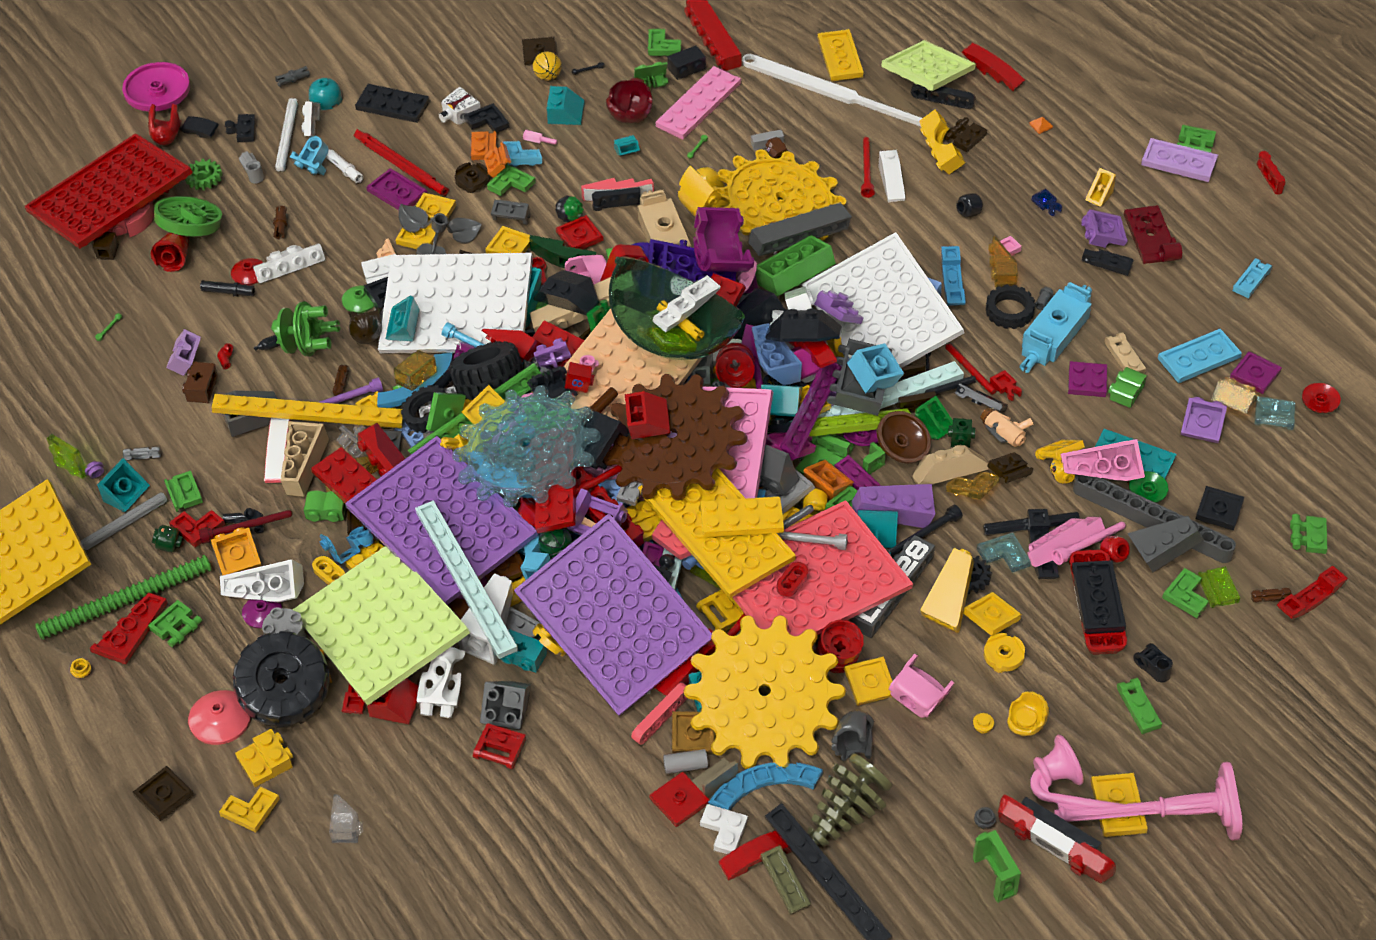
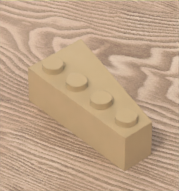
(303, 451)

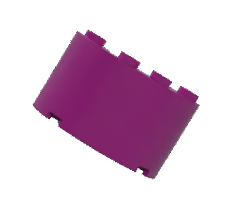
(717, 241)

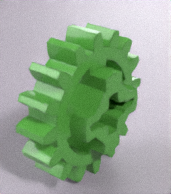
(204, 174)

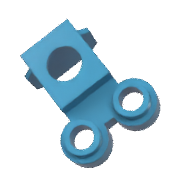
(356, 537)

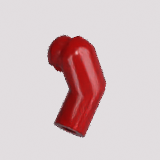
(224, 355)

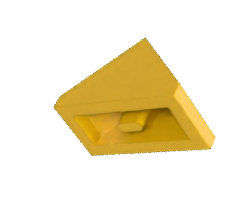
(1101, 188)

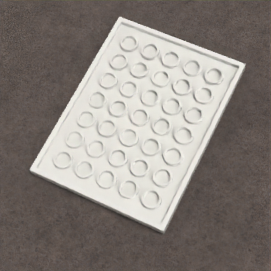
(461, 290)
(893, 298)

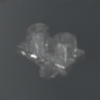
(347, 437)

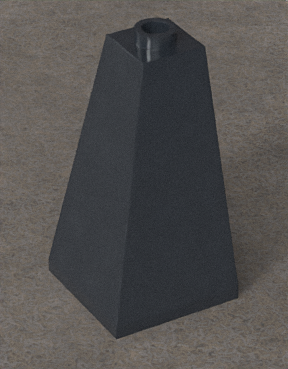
(758, 309)

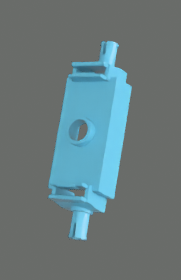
(1048, 336)

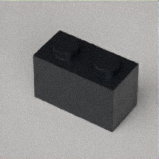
(686, 62)

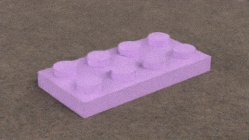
(1179, 160)

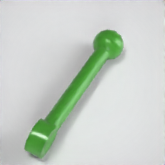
(704, 138)
(99, 337)

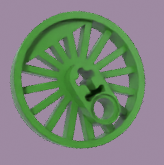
(187, 216)

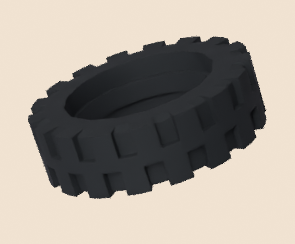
(1010, 293)
(414, 402)

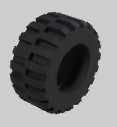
(485, 366)

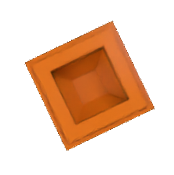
(1040, 125)

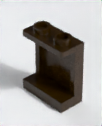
(913, 401)

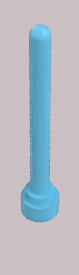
(450, 331)

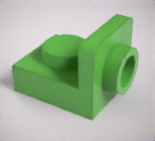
(874, 459)

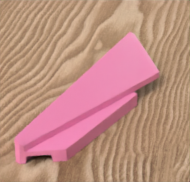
(1063, 536)

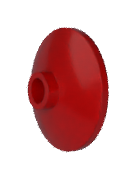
(244, 272)
(1321, 397)

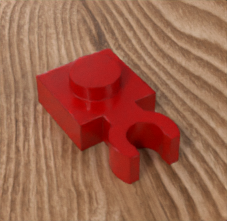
(1006, 383)

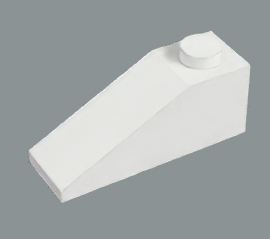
(891, 175)

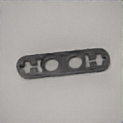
(943, 98)

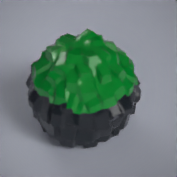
(569, 208)

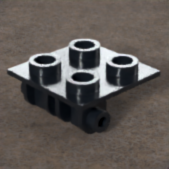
(553, 381)

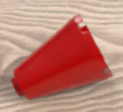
(170, 252)

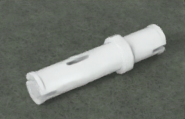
(346, 168)

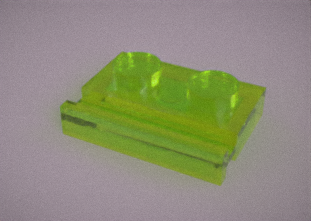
(1219, 587)

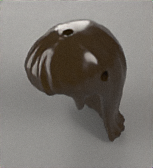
(365, 327)

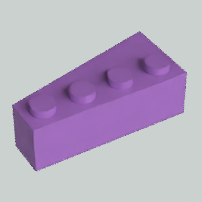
(911, 502)

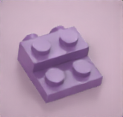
(1103, 228)
(838, 306)
(1203, 419)

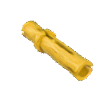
(685, 325)

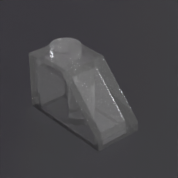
(344, 822)

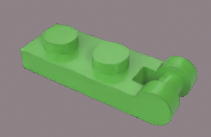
(1139, 706)

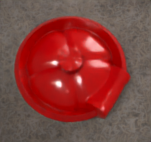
(527, 510)

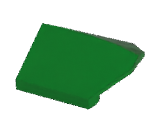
(934, 417)

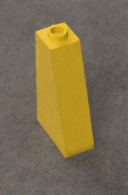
(950, 591)

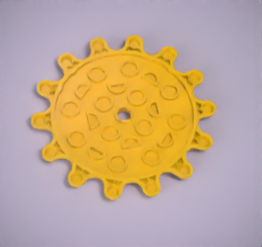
(760, 182)
(772, 722)

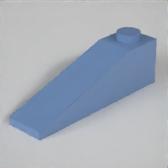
(776, 357)

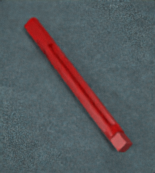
(401, 162)

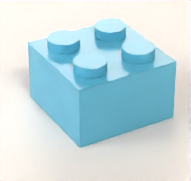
(875, 368)

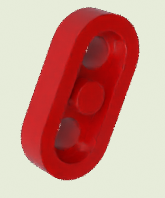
(790, 580)

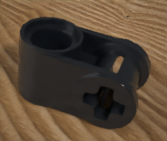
(1154, 663)

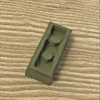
(785, 880)

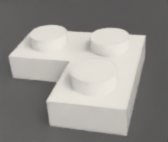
(312, 112)
(728, 824)

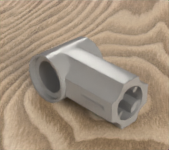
(252, 167)

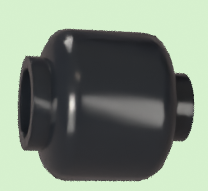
(969, 205)

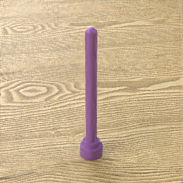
(373, 386)

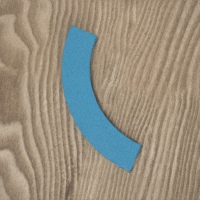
(396, 397)
(762, 776)

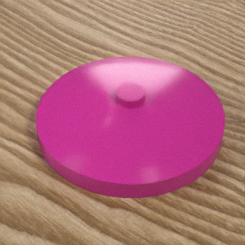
(156, 84)

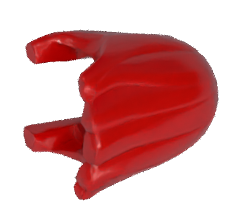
(163, 131)

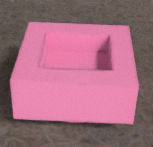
(1011, 245)

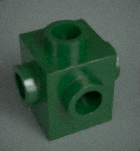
(961, 432)

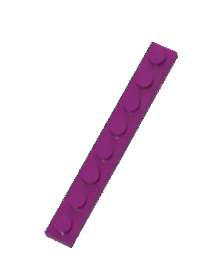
(809, 411)

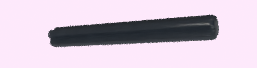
(1022, 524)

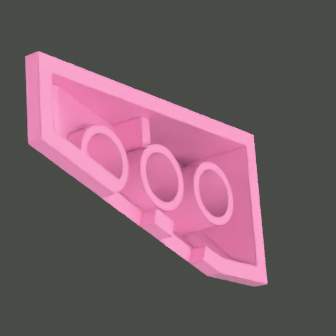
(1111, 461)

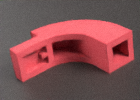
(136, 222)

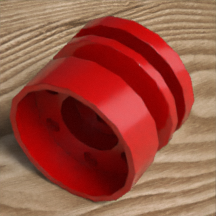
(735, 375)
(841, 636)

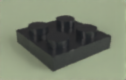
(1219, 508)

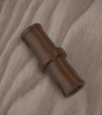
(280, 222)

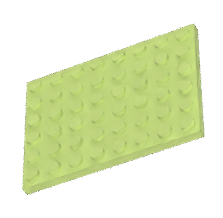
(380, 624)

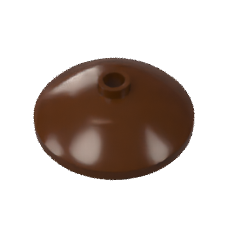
(906, 430)

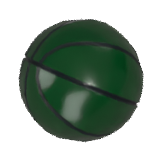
(554, 541)

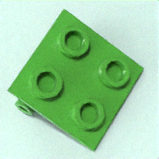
(652, 73)

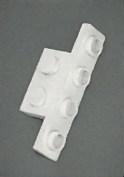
(288, 261)

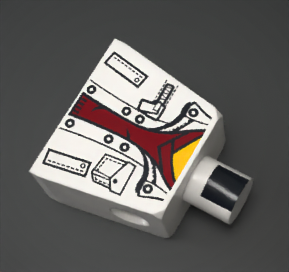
(458, 105)

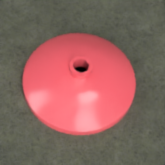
(220, 725)

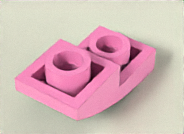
(747, 277)

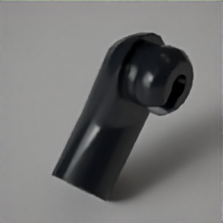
(250, 514)

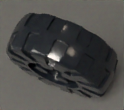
(275, 659)

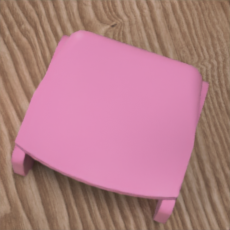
(588, 265)
(918, 689)

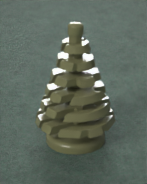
(853, 793)

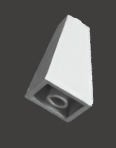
(500, 593)

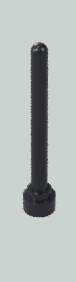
(952, 514)

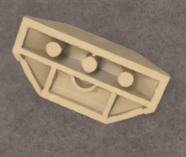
(948, 465)

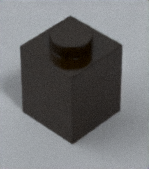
(106, 246)

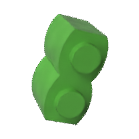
(1127, 387)
(324, 506)

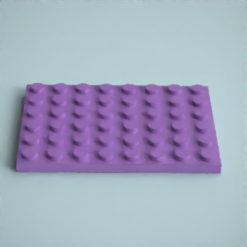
(483, 529)
(613, 614)

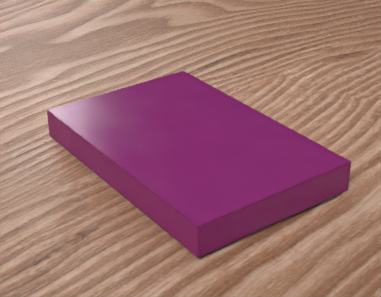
(396, 189)

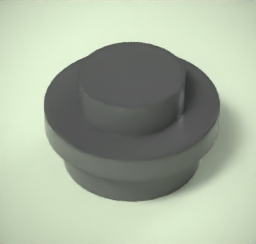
(985, 817)

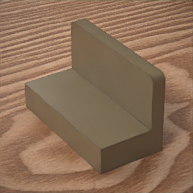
(716, 776)

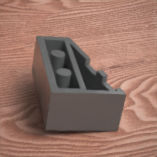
(1165, 541)

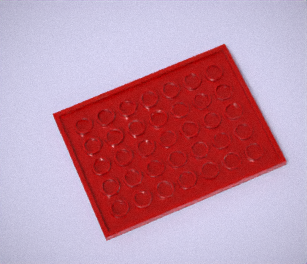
(108, 190)

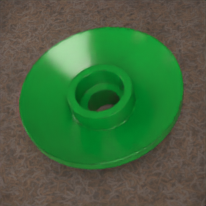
(1151, 487)

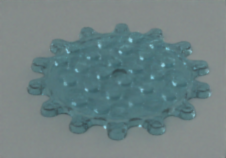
(507, 467)

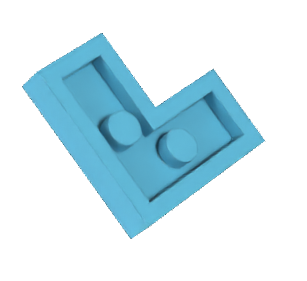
(520, 156)

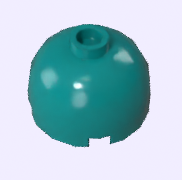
(325, 92)

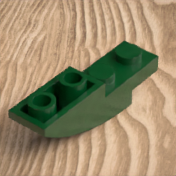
(555, 251)

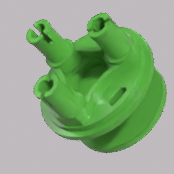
(303, 329)

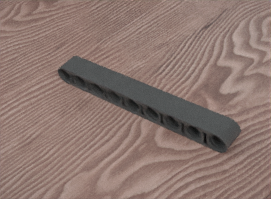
(1149, 513)

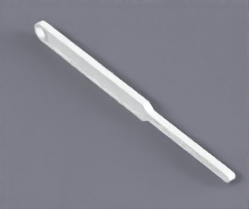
(822, 87)

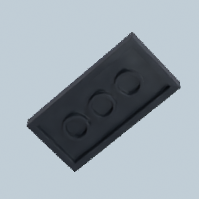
(392, 103)

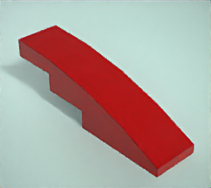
(989, 63)
(682, 673)

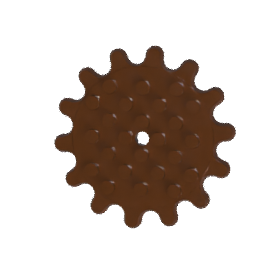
(691, 457)

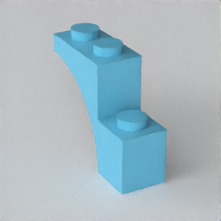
(533, 558)

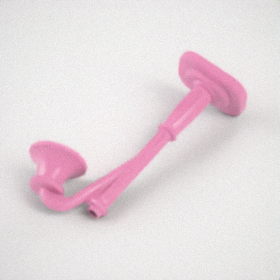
(1063, 764)

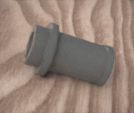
(1045, 295)

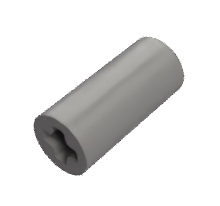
(685, 761)

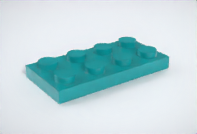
(1152, 457)

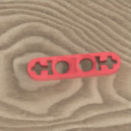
(659, 714)

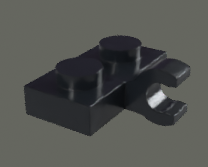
(244, 128)

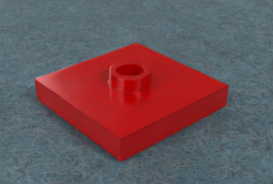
(579, 233)
(679, 799)

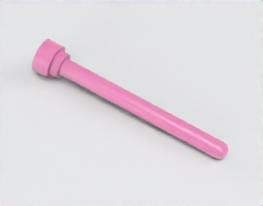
(1062, 554)

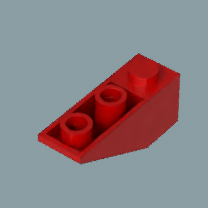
(525, 343)

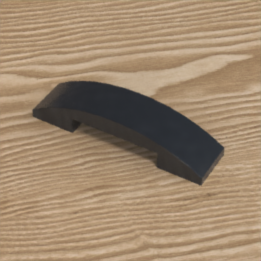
(1037, 527)

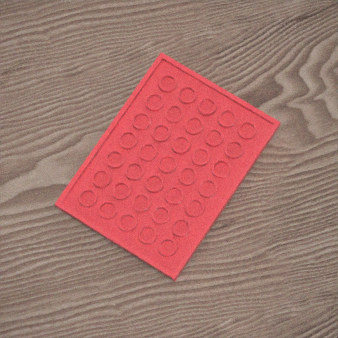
(838, 580)

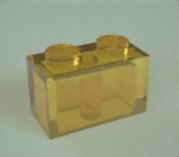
(415, 370)

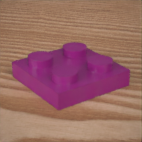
(1087, 379)

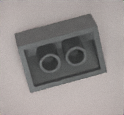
(777, 471)

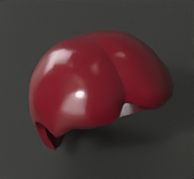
(630, 101)

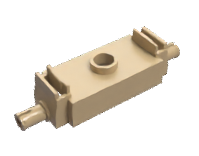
(660, 218)

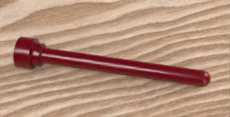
(208, 534)

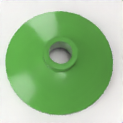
(357, 300)

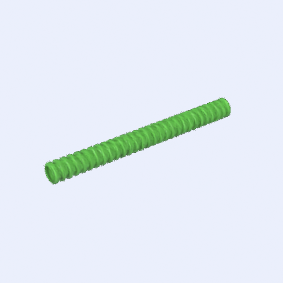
(123, 597)

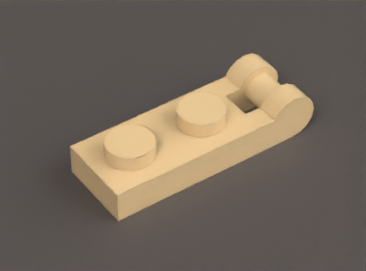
(1124, 353)

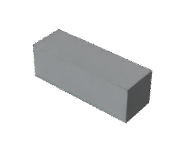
(759, 140)

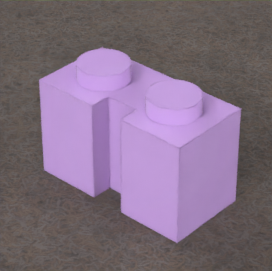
(183, 352)

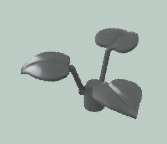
(413, 218)

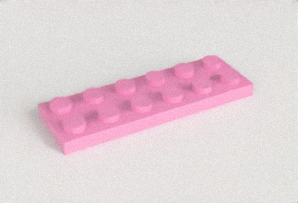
(698, 102)

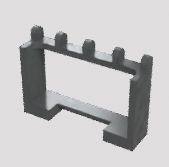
(848, 399)

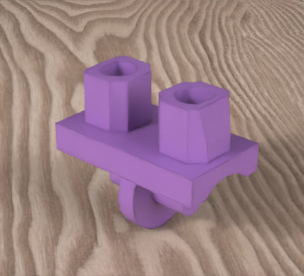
(553, 354)

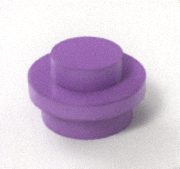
(94, 469)

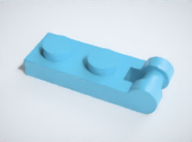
(1252, 278)

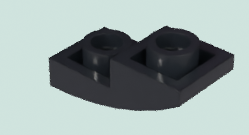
(202, 127)

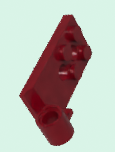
(1152, 248)

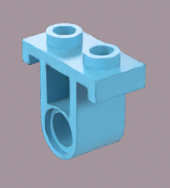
(311, 156)

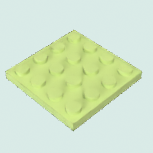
(928, 65)

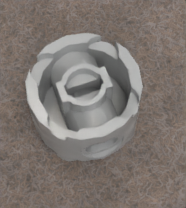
(283, 620)

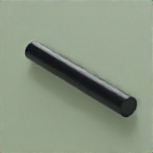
(952, 385)

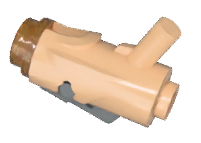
(1003, 428)

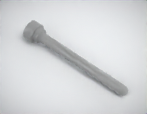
(838, 541)

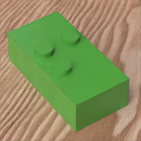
(794, 265)

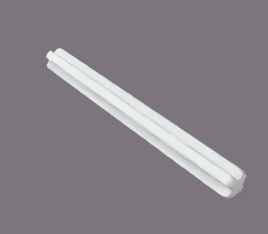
(286, 135)

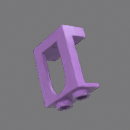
(585, 500)

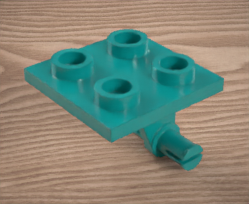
(882, 525)

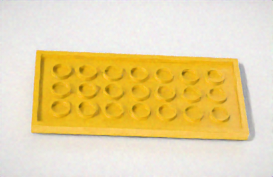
(730, 560)

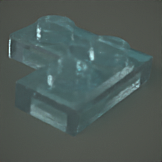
(1007, 548)

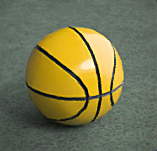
(547, 66)

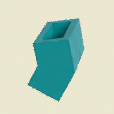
(626, 145)

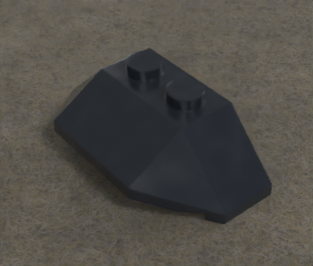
(569, 292)
(803, 326)

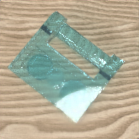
(1274, 412)

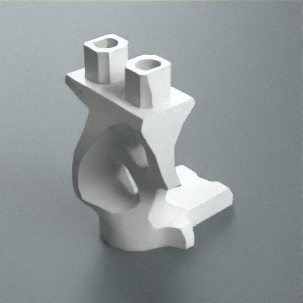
(439, 693)

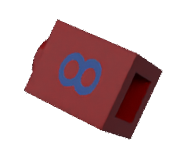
(579, 377)

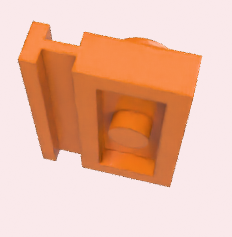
(482, 143)
(496, 159)

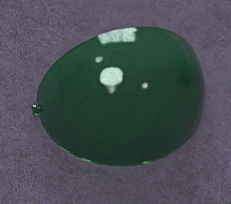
(639, 288)

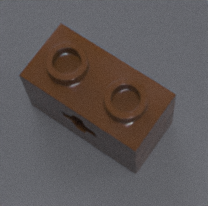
(200, 382)

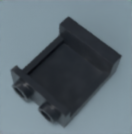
(609, 430)

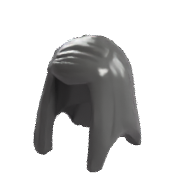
(853, 735)

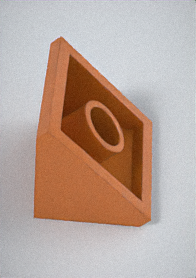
(827, 478)

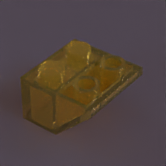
(1235, 395)

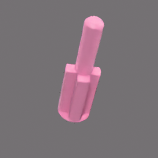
(537, 137)

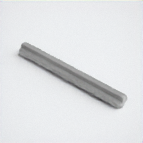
(124, 521)

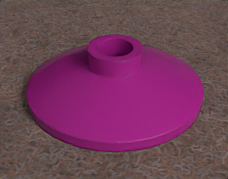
(862, 438)
(254, 614)

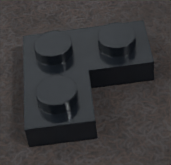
(487, 115)

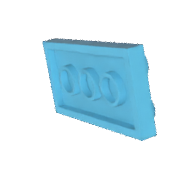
(1199, 355)

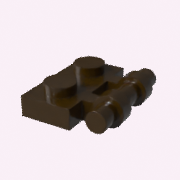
(969, 137)

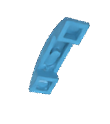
(952, 275)

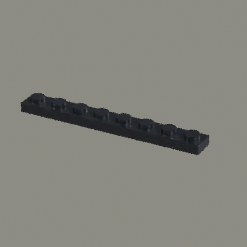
(826, 875)

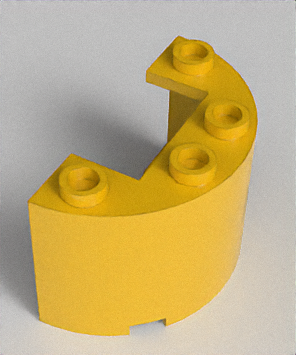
(697, 192)

